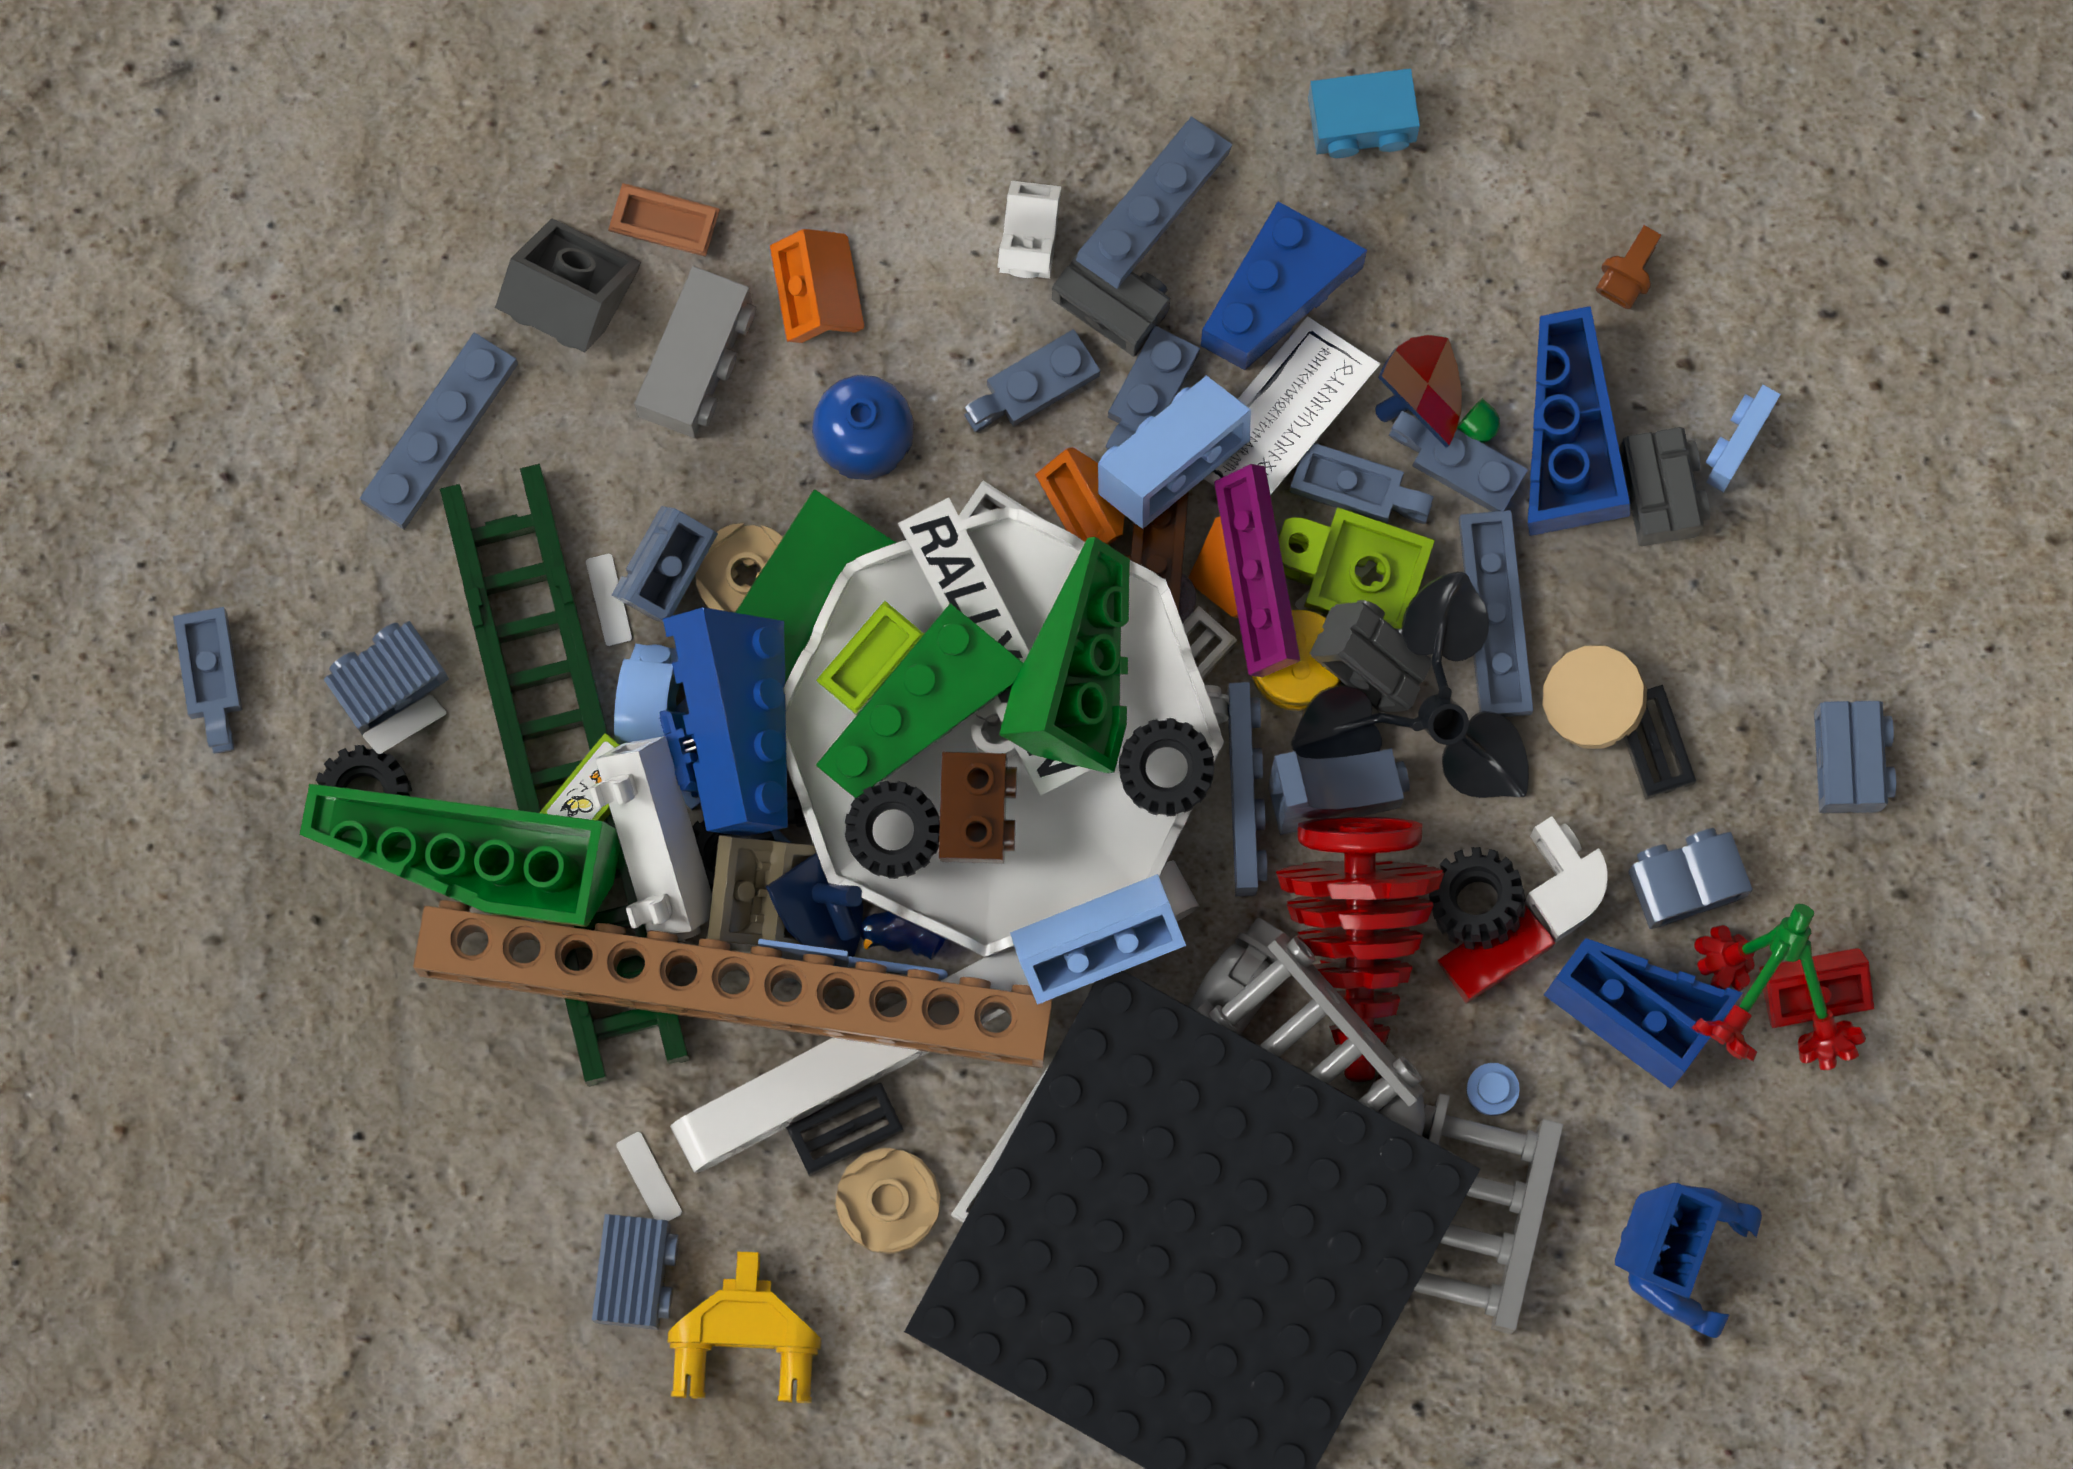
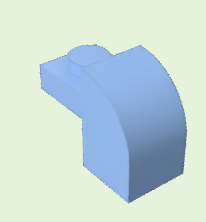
(644, 690)

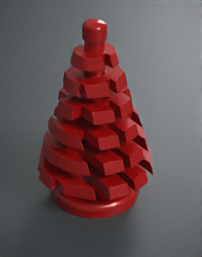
(1361, 913)

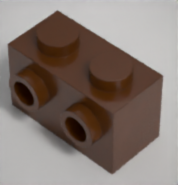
(975, 807)

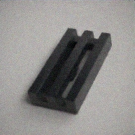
(1667, 782)
(850, 1149)

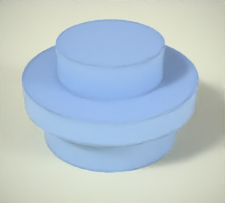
(1492, 1089)

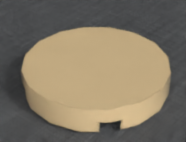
(1594, 697)
(888, 1200)

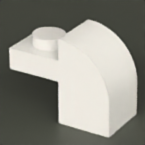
(1029, 230)
(1577, 888)

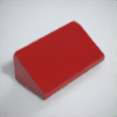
(1479, 969)
(1843, 982)

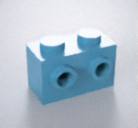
(1363, 113)

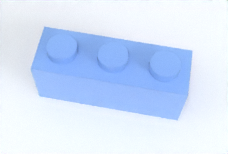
(1173, 451)
(1097, 939)

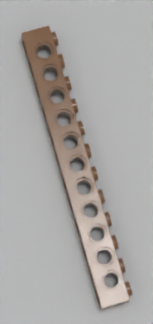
(447, 926)

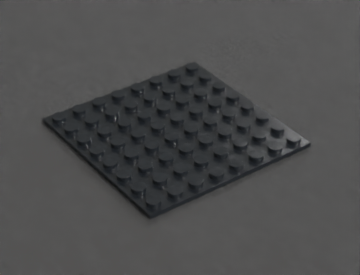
(1190, 1242)

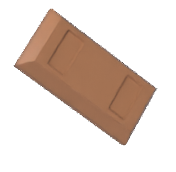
(664, 219)

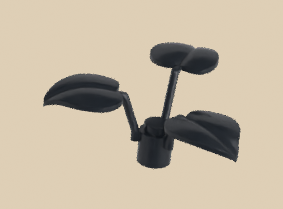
(1481, 754)

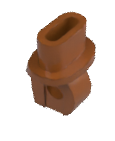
(1626, 276)

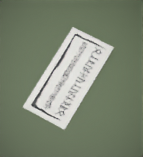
(1297, 400)

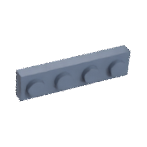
(1153, 202)
(439, 431)
(1493, 571)
(1247, 812)

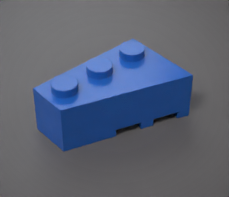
(1277, 284)
(1639, 1007)

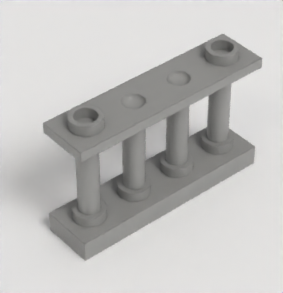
(1296, 960)
(1523, 1198)

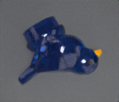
(899, 935)

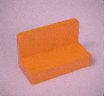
(816, 284)

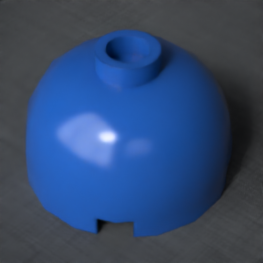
(863, 427)

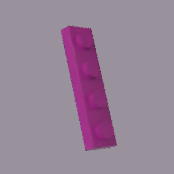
(1257, 571)

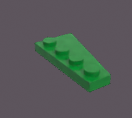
(929, 693)

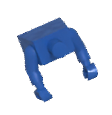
(1668, 1243)

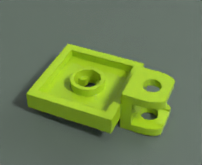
(1349, 542)

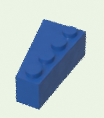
(1575, 445)
(736, 716)

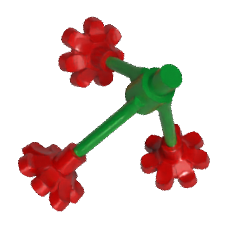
(1731, 961)

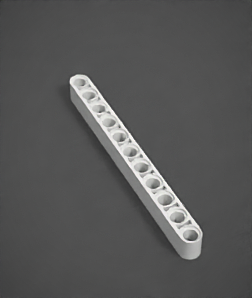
(843, 1065)

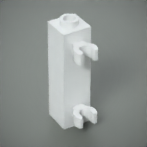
(655, 837)

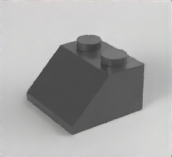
(566, 285)

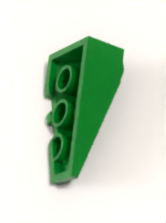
(1070, 683)

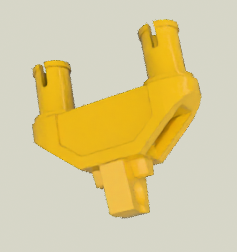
(744, 1317)

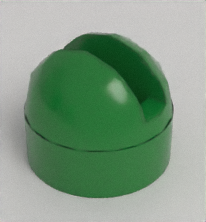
(1480, 422)

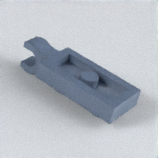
(1034, 382)
(1151, 382)
(1463, 466)
(1357, 486)
(209, 672)

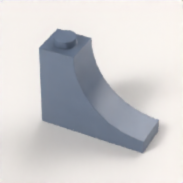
(1335, 787)

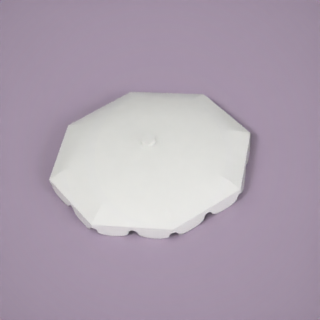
(1068, 841)

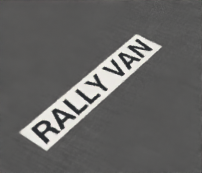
(962, 579)

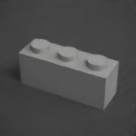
(695, 352)

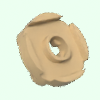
(732, 547)

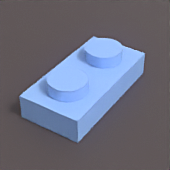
(1750, 417)

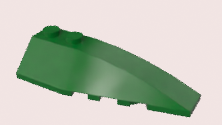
(473, 853)

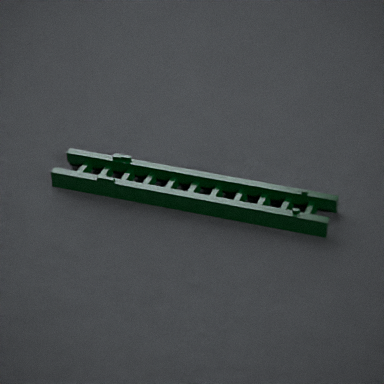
(513, 733)

